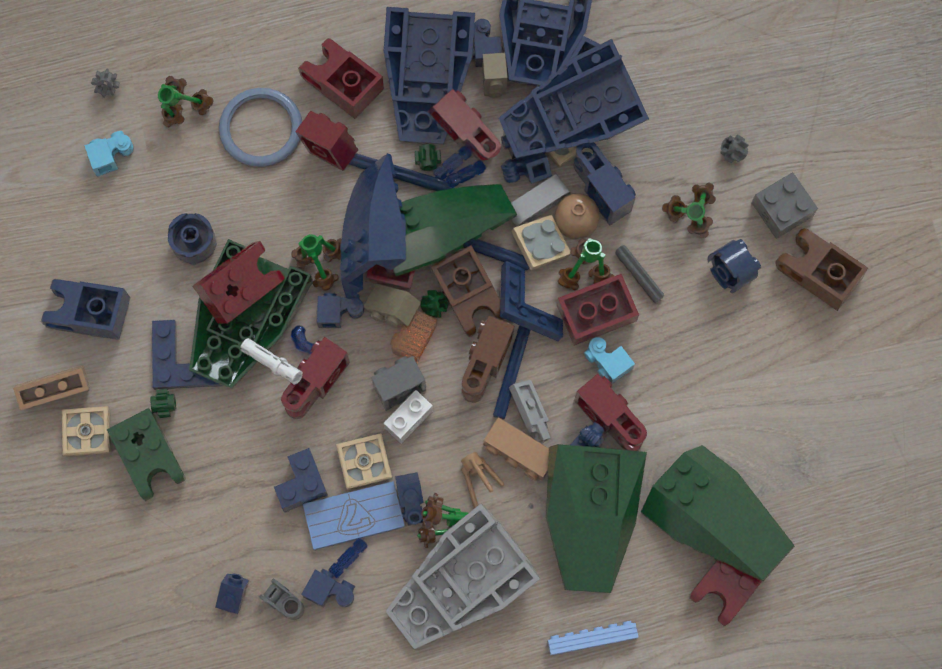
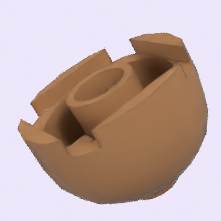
(577, 216)

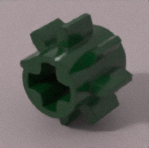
(427, 157)
(434, 303)
(163, 403)

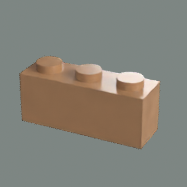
(51, 387)
(517, 449)

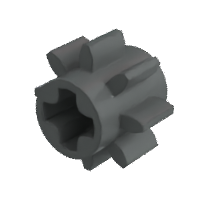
(102, 88)
(734, 148)

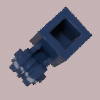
(483, 43)
(534, 167)
(332, 307)
(590, 436)
(410, 497)
(322, 586)

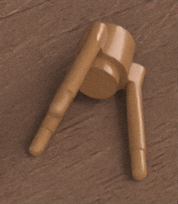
(475, 465)

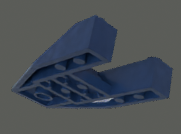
(540, 36)

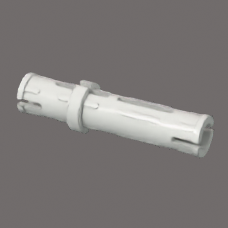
(278, 365)

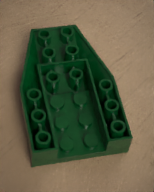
(217, 346)
(592, 512)

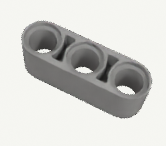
(539, 200)

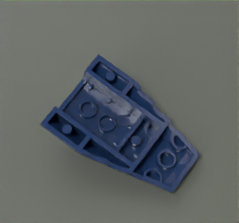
(425, 61)
(576, 105)
(372, 226)

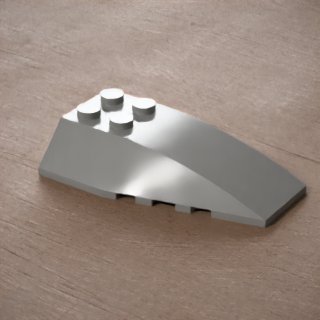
(462, 580)

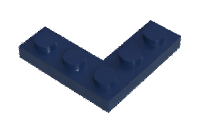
(517, 311)
(166, 371)

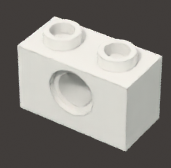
(408, 416)

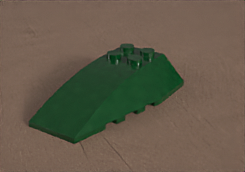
(448, 220)
(717, 514)

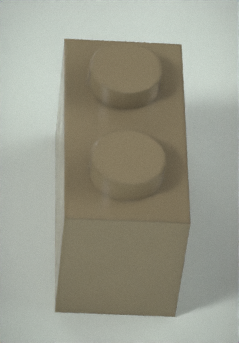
(494, 74)
(391, 305)

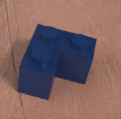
(306, 485)

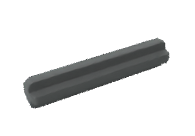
(639, 273)

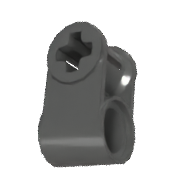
(279, 598)

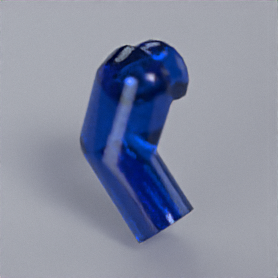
(300, 341)

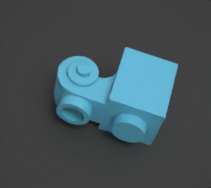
(102, 152)
(610, 365)

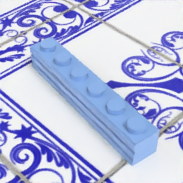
(593, 638)

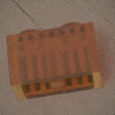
(415, 337)

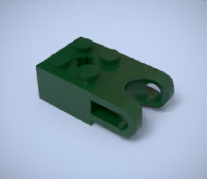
(146, 459)

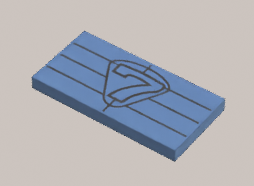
(353, 515)

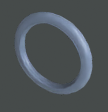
(237, 101)

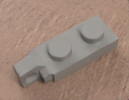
(531, 410)

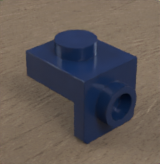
(231, 593)

